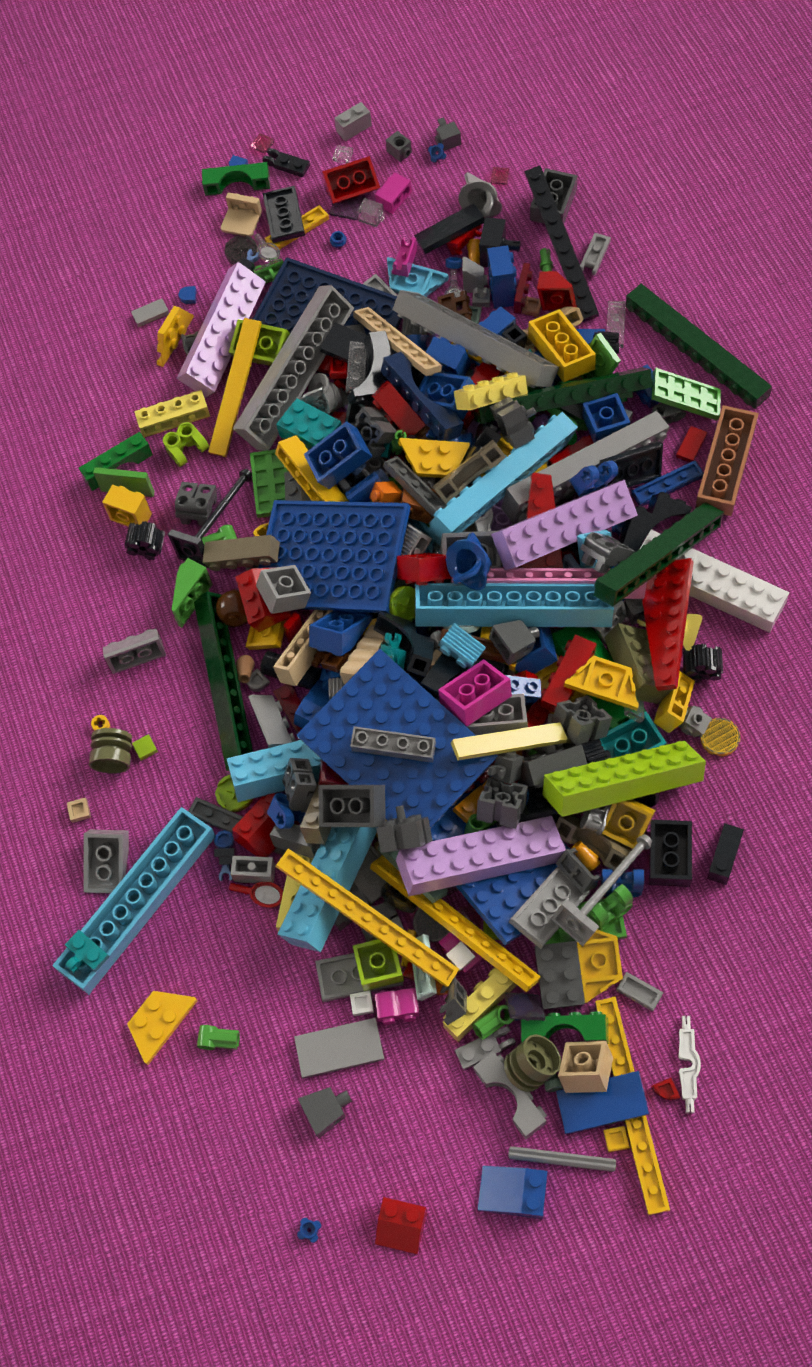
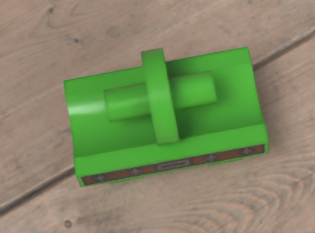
(269, 271)

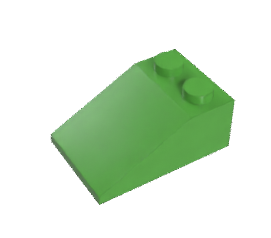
(190, 584)

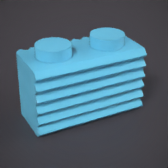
(461, 646)

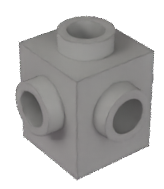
(695, 721)

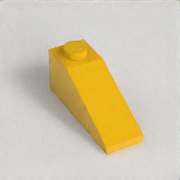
(674, 706)

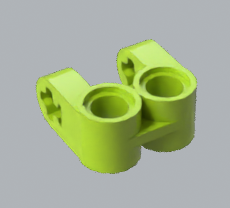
(181, 440)

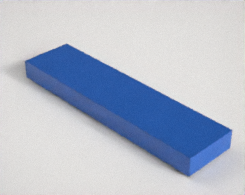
(668, 483)

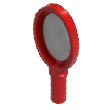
(262, 893)

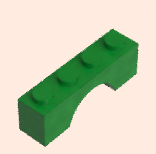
(216, 179)
(133, 449)
(591, 1027)

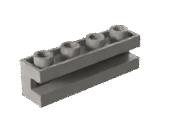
(393, 744)

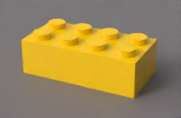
(561, 345)

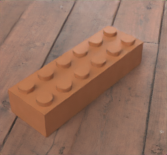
(727, 459)

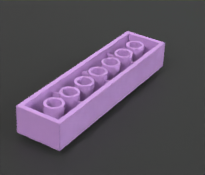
(212, 344)
(562, 524)
(480, 855)

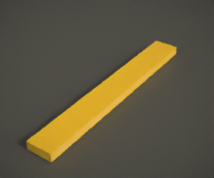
(235, 387)

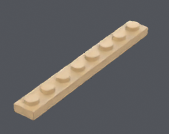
(398, 341)

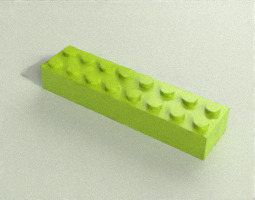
(623, 778)

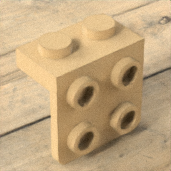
(241, 215)

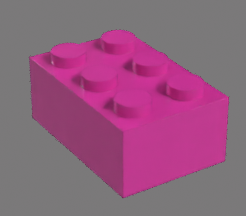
(475, 692)

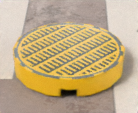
(720, 737)

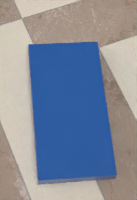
(589, 1110)

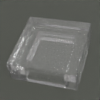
(342, 154)

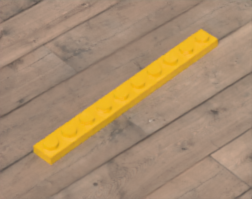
(367, 917)
(462, 929)
(637, 1128)

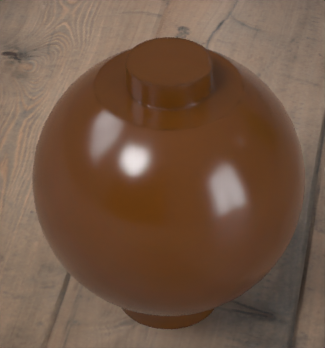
(231, 609)

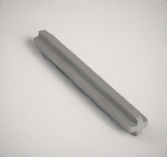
(560, 1158)

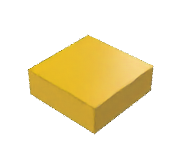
(616, 1139)

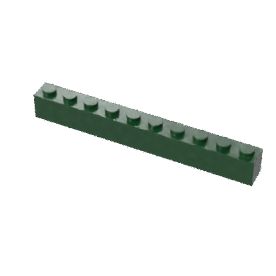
(698, 346)
(577, 392)
(657, 554)
(223, 679)

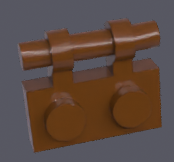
(451, 302)
(331, 661)

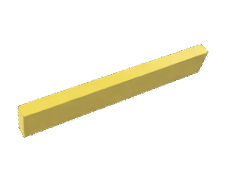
(508, 741)

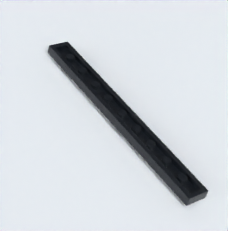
(561, 242)

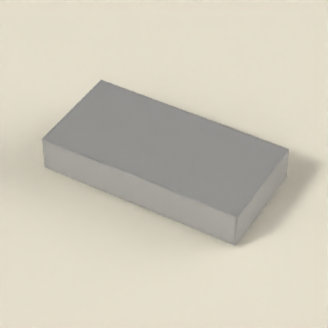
(150, 312)
(639, 991)

